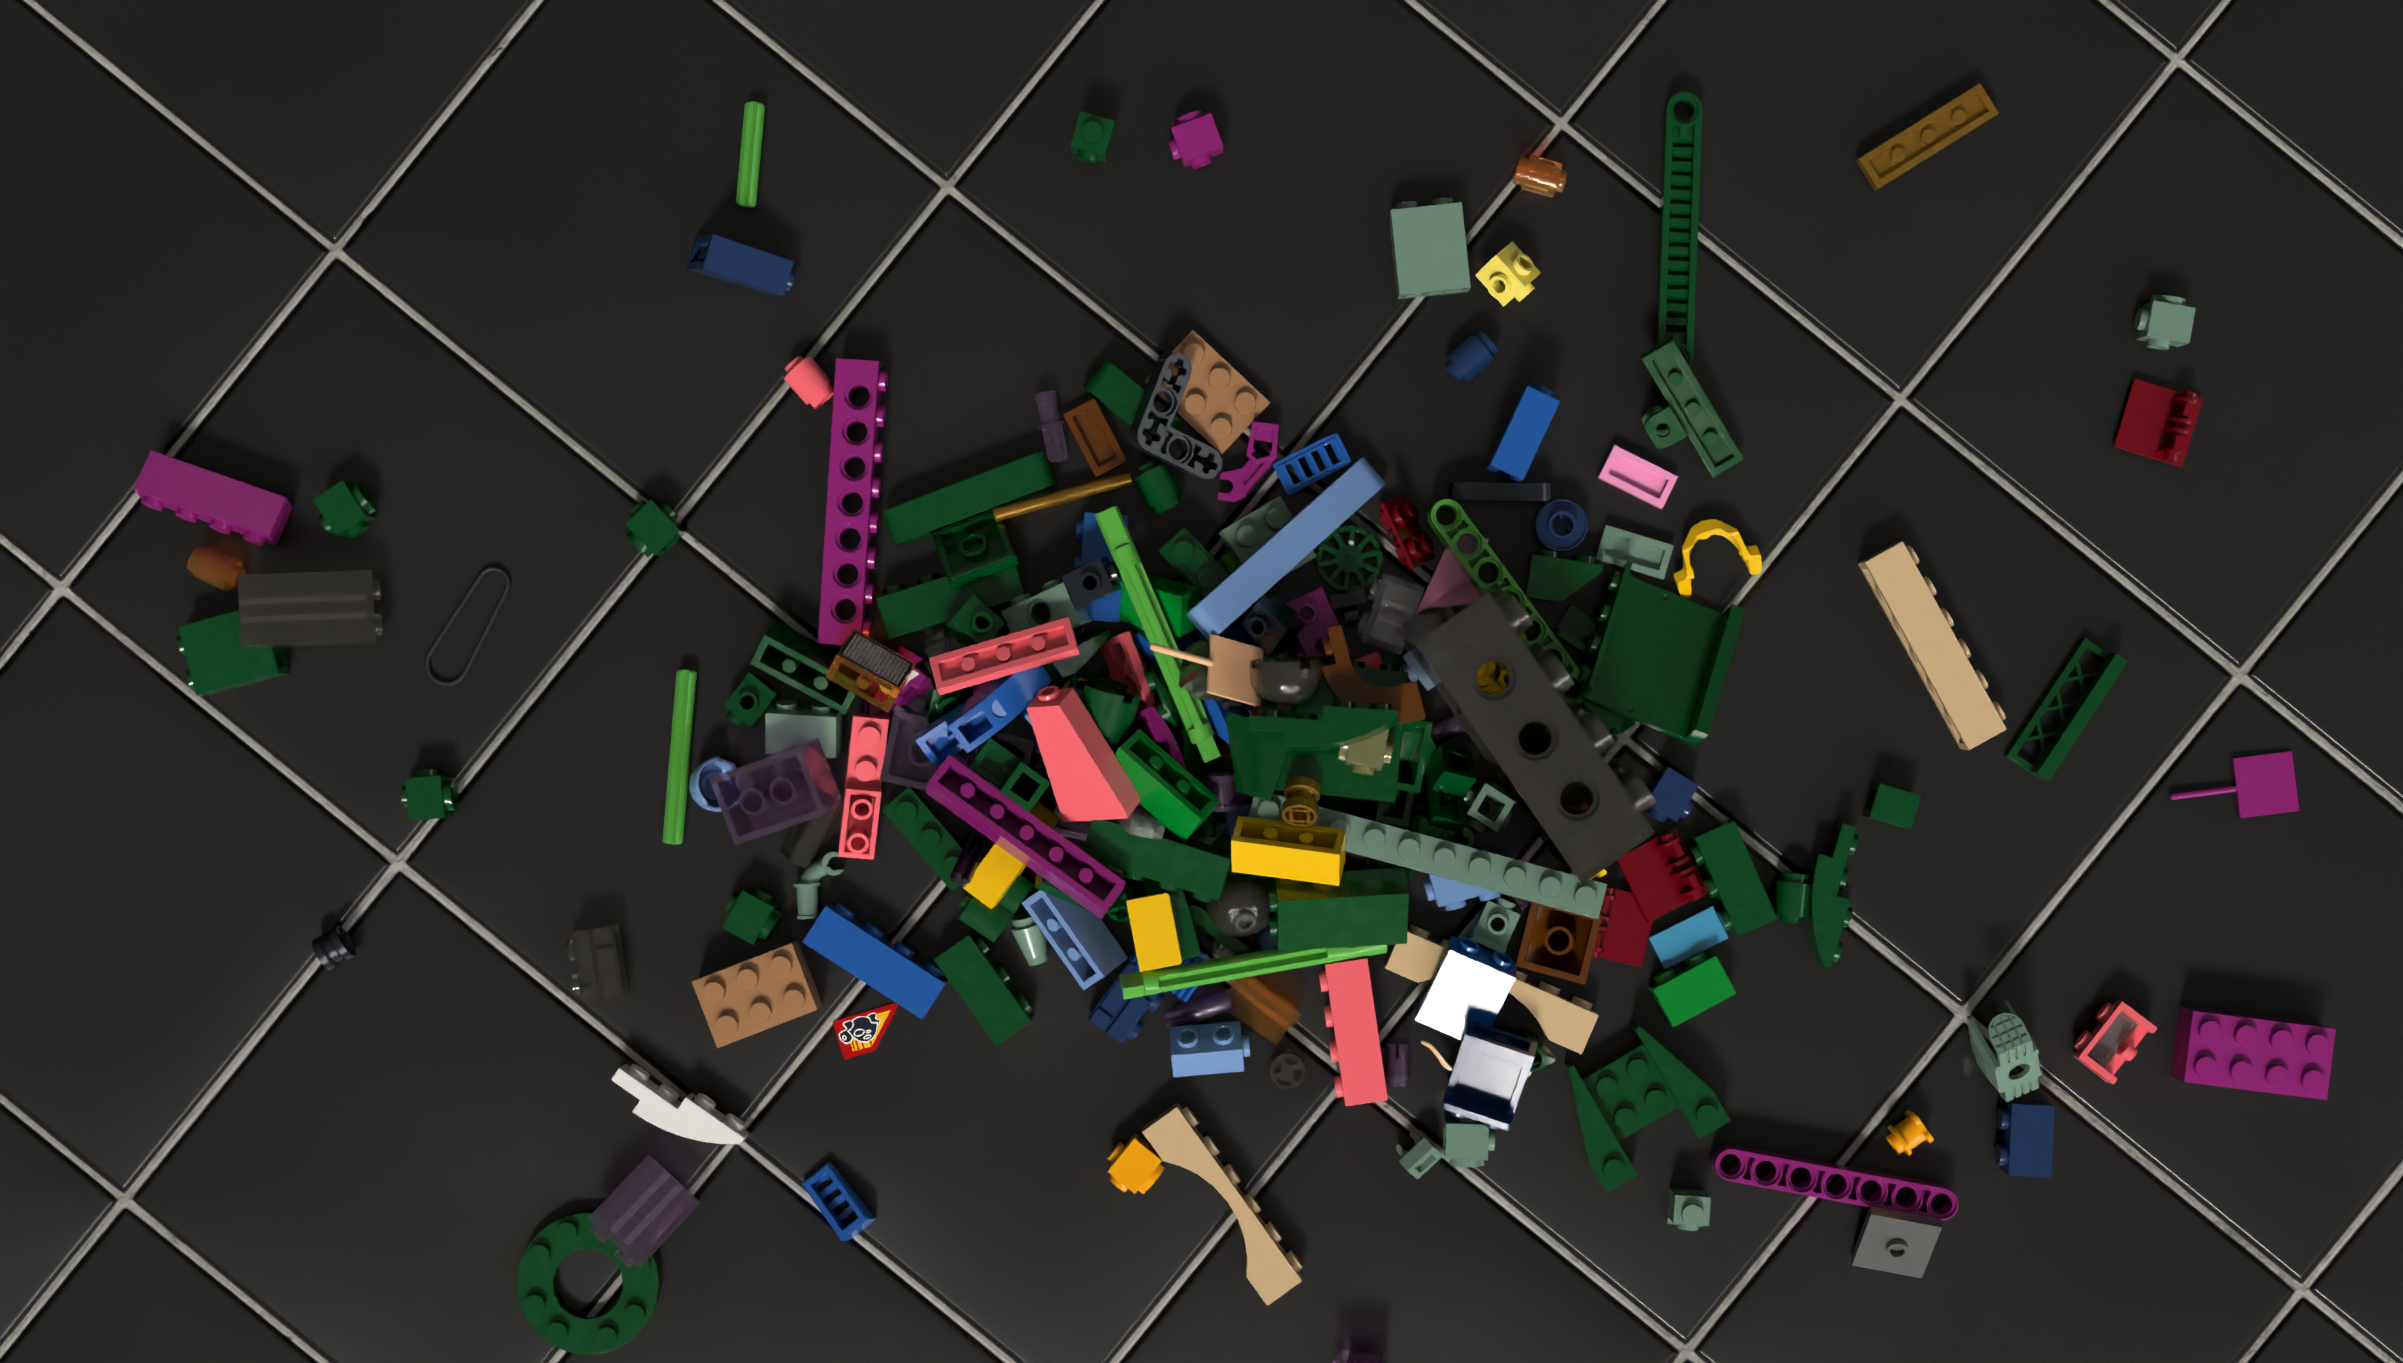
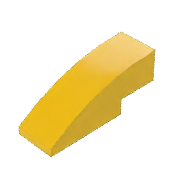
(1000, 868)

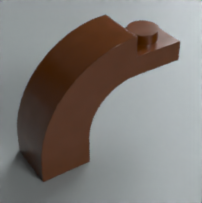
(1349, 686)

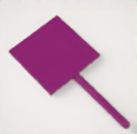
(2262, 785)

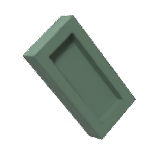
(1646, 554)

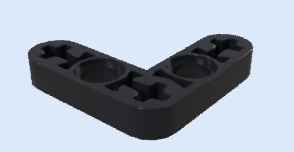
(1161, 431)

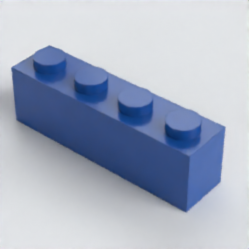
(876, 960)

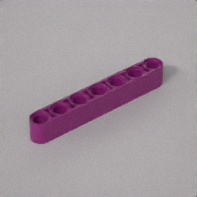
(1850, 1186)

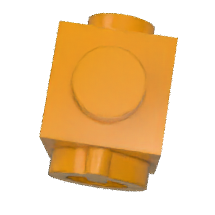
(1134, 1165)

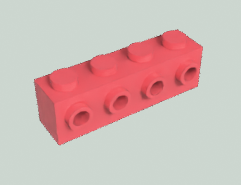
(1355, 1031)

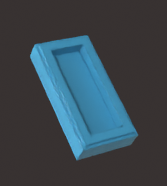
(1688, 937)

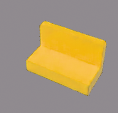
(1154, 932)

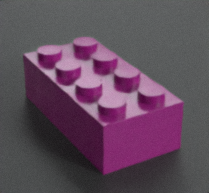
(2253, 1053)

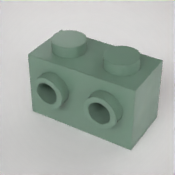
(794, 724)

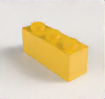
(1288, 851)

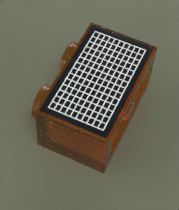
(870, 670)

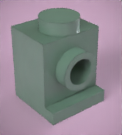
(1482, 931)
(1688, 1208)

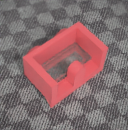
(2112, 1039)

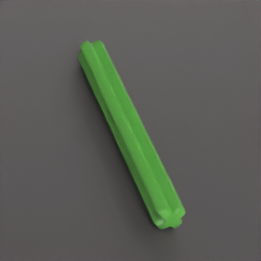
(679, 756)

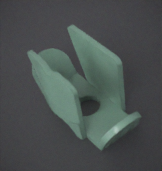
(2013, 1048)

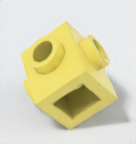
(1509, 275)

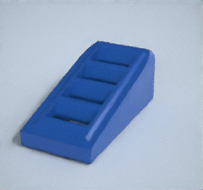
(1339, 450)
(847, 1194)

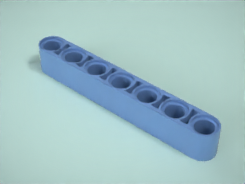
(1285, 548)

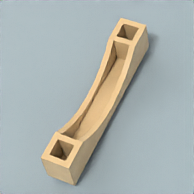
(1560, 1019)
(1180, 1143)

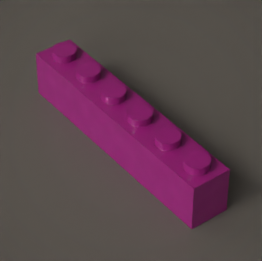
(1025, 837)

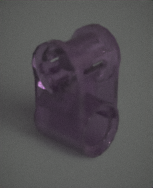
(1223, 786)

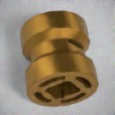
(1301, 800)

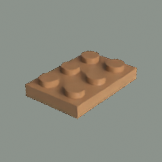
(1216, 398)

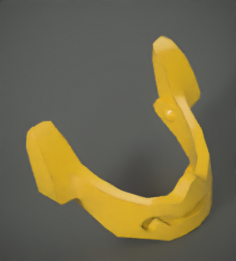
(1704, 530)

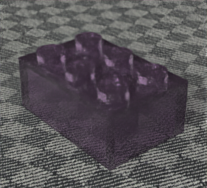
(776, 791)

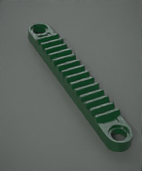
(1679, 226)

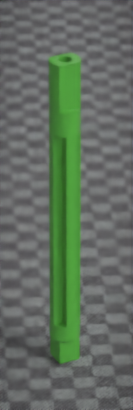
(1156, 628)
(1235, 967)

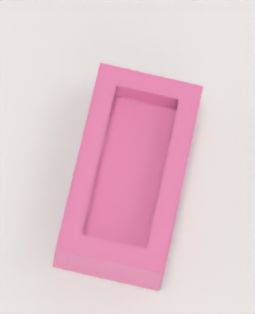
(1637, 477)

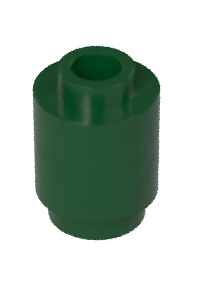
(1158, 486)
(1792, 897)

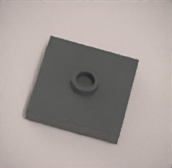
(1896, 1242)

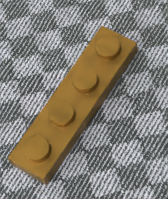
(1927, 137)

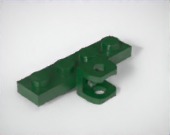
(1686, 410)

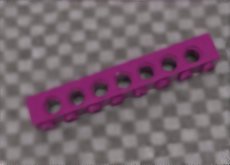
(850, 376)

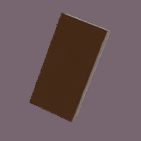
(1095, 438)

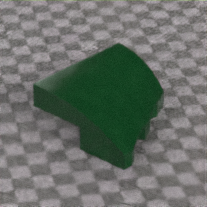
(1255, 759)

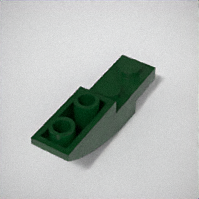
(1339, 726)
(1827, 910)

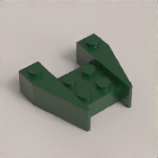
(1630, 1094)

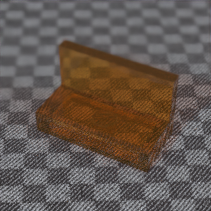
(1263, 1008)

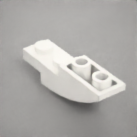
(691, 1119)

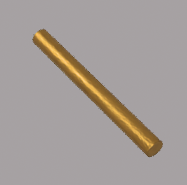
(1062, 496)

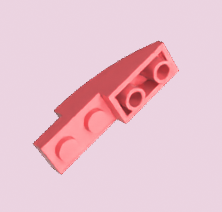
(863, 786)

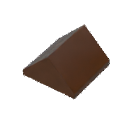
(1558, 943)

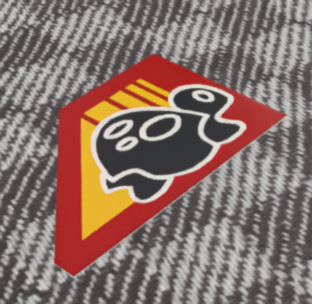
(864, 1030)

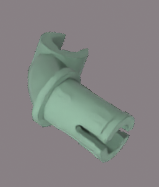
(808, 885)

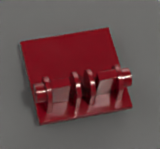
(2158, 422)
(1414, 544)
(1662, 874)
(1622, 929)

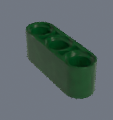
(1121, 395)

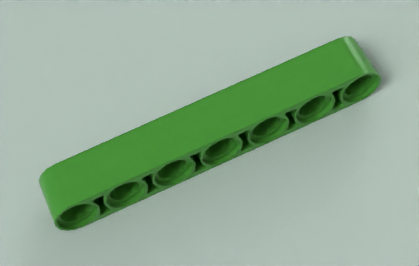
(1483, 554)

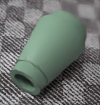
(1030, 939)

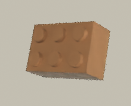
(757, 993)

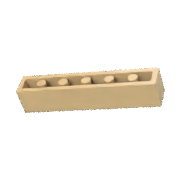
(1933, 646)

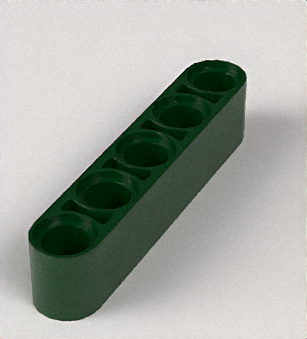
(969, 498)

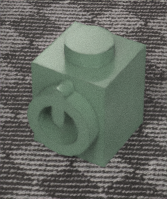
(2164, 322)
(1467, 1142)

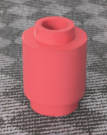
(809, 381)

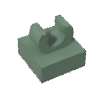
(1420, 1157)

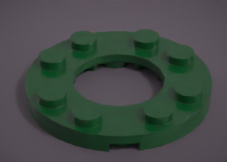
(557, 1323)

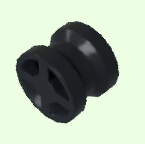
(333, 947)

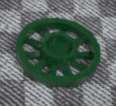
(1349, 558)

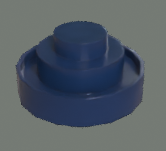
(1561, 525)

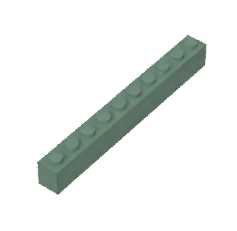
(1454, 861)

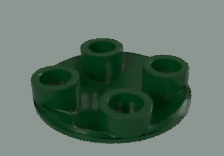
(1167, 707)

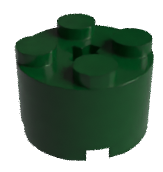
(1108, 705)

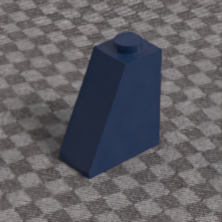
(741, 264)

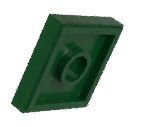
(974, 549)

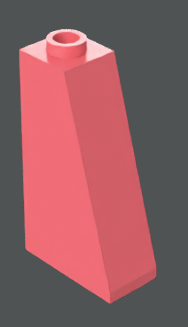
(1078, 759)

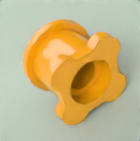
(1908, 1134)

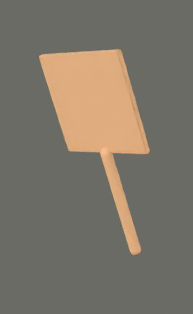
(1227, 667)

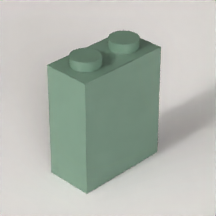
(1429, 249)

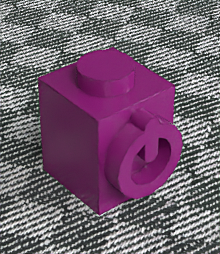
(1195, 139)

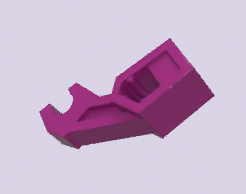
(1245, 478)

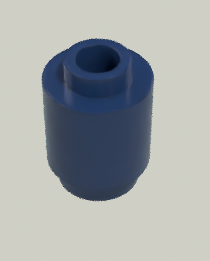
(1470, 356)

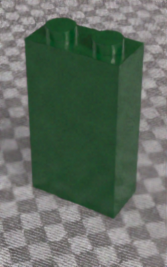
(1361, 911)

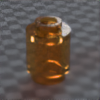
(1540, 175)
(215, 567)

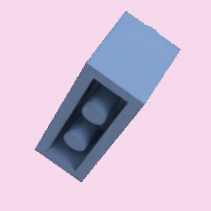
(1076, 936)

